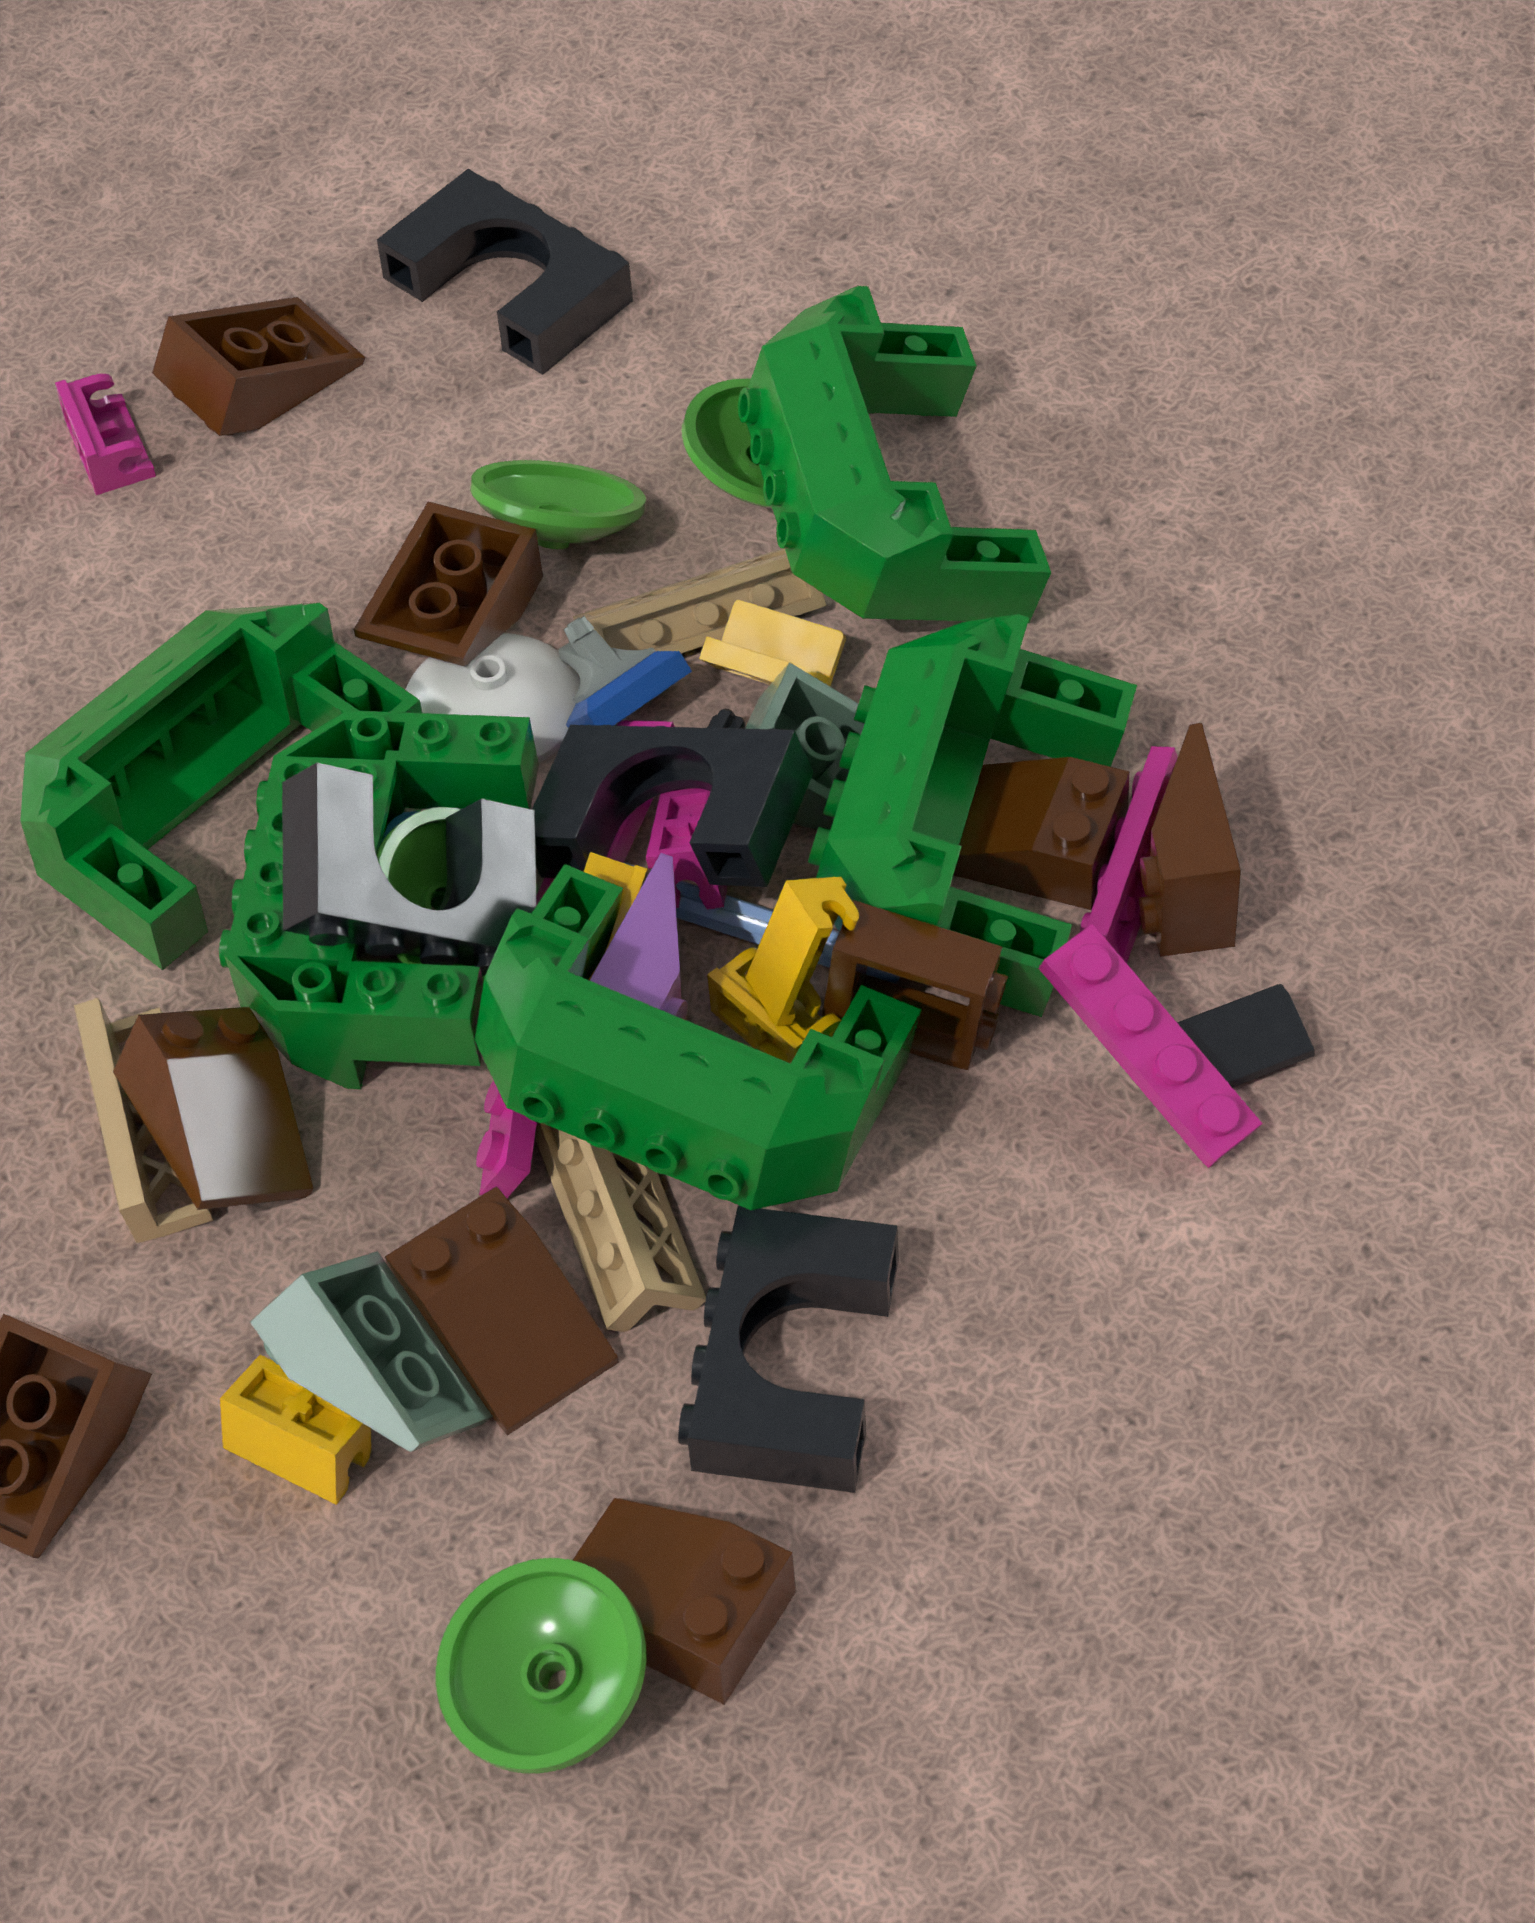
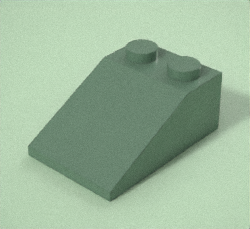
(822, 725)
(370, 1353)

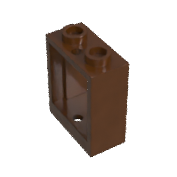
(929, 956)

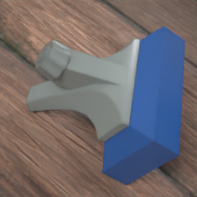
(615, 679)

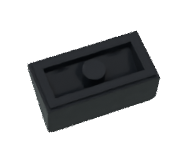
(1251, 1035)

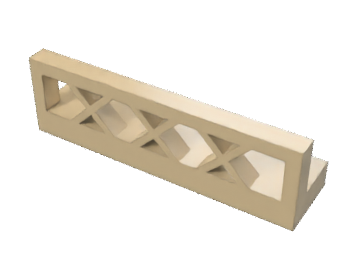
(698, 607)
(121, 1135)
(608, 1236)

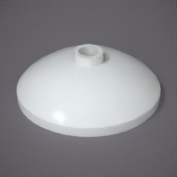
(506, 679)

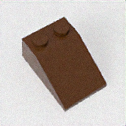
(250, 361)
(453, 585)
(1044, 827)
(1192, 860)
(216, 1105)
(502, 1309)
(58, 1426)
(697, 1586)

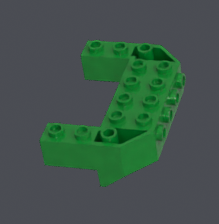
(837, 513)
(169, 743)
(919, 771)
(318, 999)
(669, 1087)

